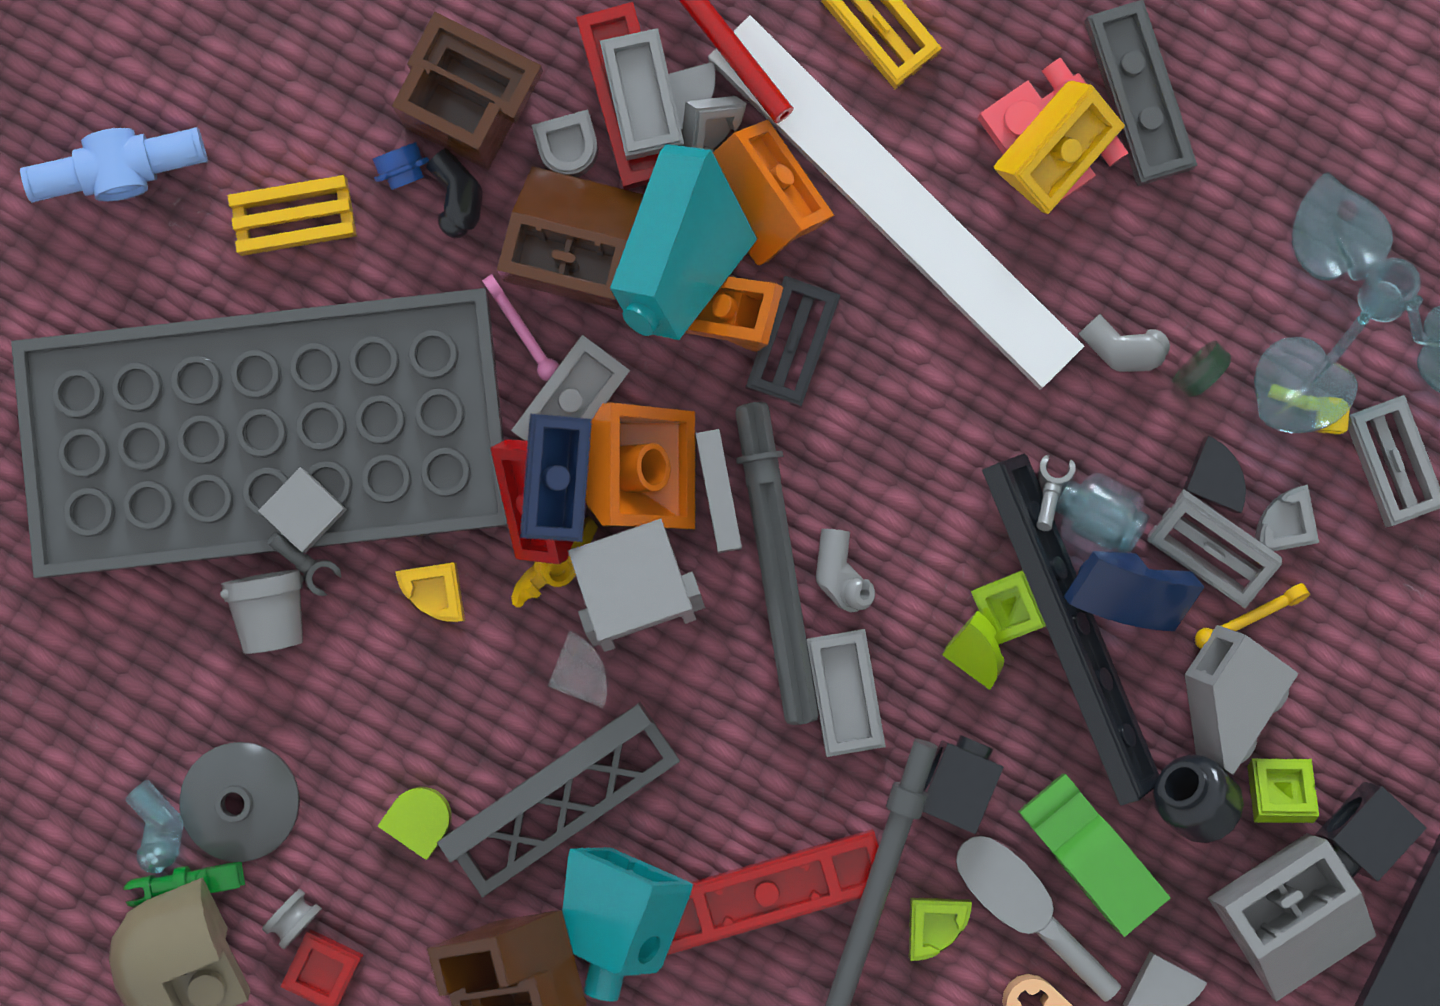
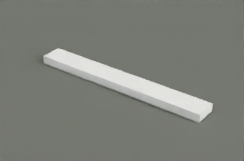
(907, 213)

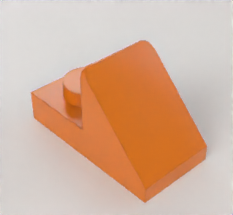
(740, 313)

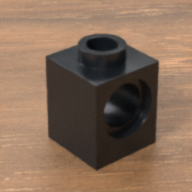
(961, 783)
(1371, 831)

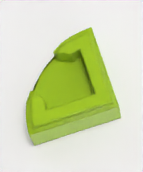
(976, 650)
(935, 925)

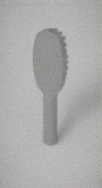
(1021, 901)

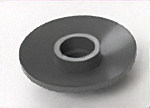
(268, 796)

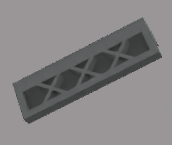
(546, 781)

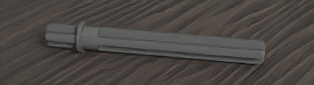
(776, 562)

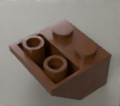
(568, 236)

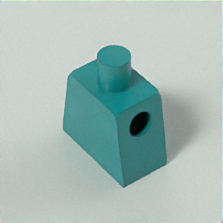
(620, 916)

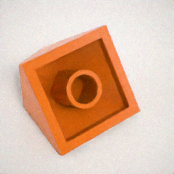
(642, 466)

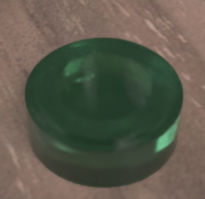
(1202, 369)

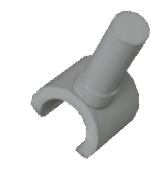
(1052, 491)

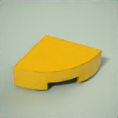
(434, 590)

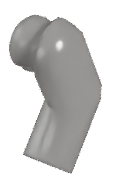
(1126, 352)

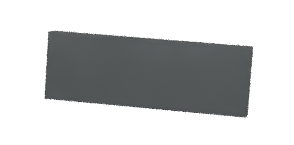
(1140, 92)

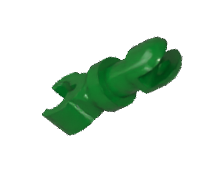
(217, 879)

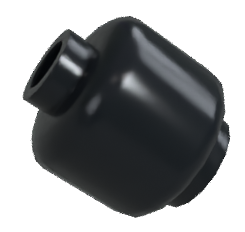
(1198, 798)

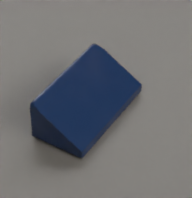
(555, 477)

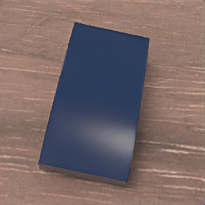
(1130, 593)

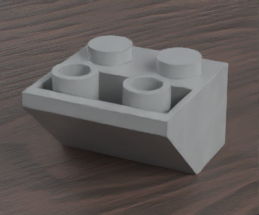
(1295, 914)

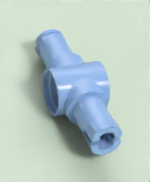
(113, 164)

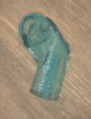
(161, 831)

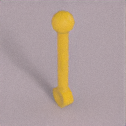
(1291, 597)

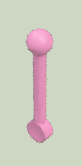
(546, 366)

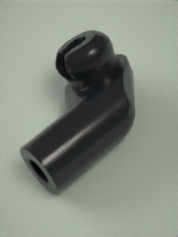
(462, 195)

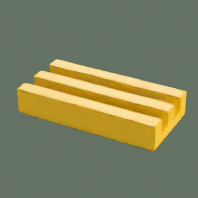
(886, 66)
(242, 222)

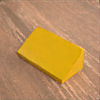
(1059, 145)

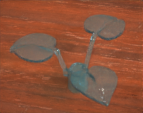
(1333, 235)

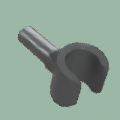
(302, 561)

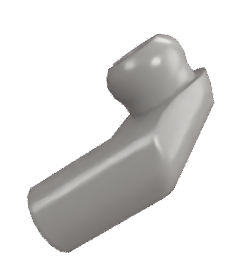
(837, 577)

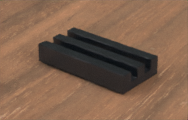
(776, 388)

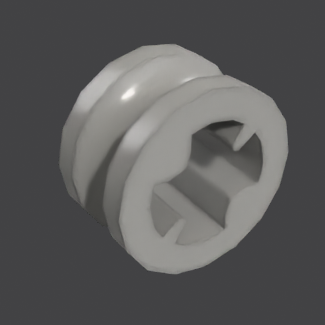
(291, 919)

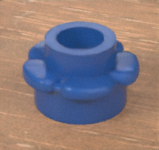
(400, 166)

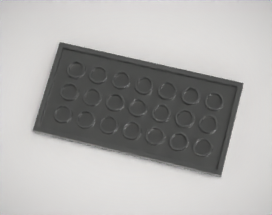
(182, 430)

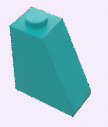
(680, 244)

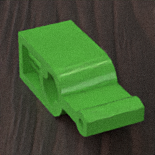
(1094, 855)

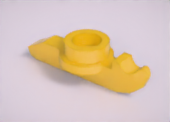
(547, 573)

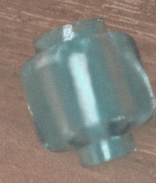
(1102, 515)

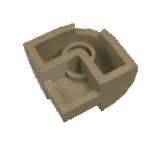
(176, 953)

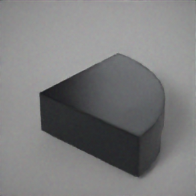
(1217, 477)

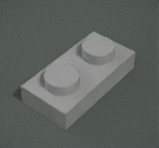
(577, 386)

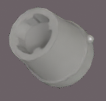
(266, 610)

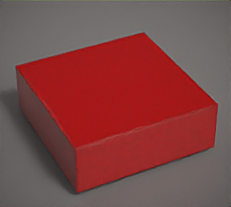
(321, 970)

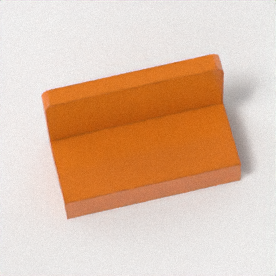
(770, 189)

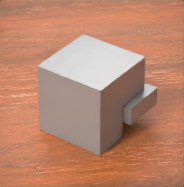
(632, 584)

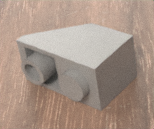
(1233, 694)

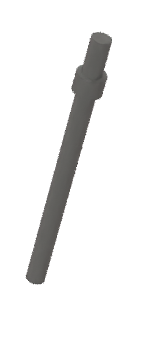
(905, 804)

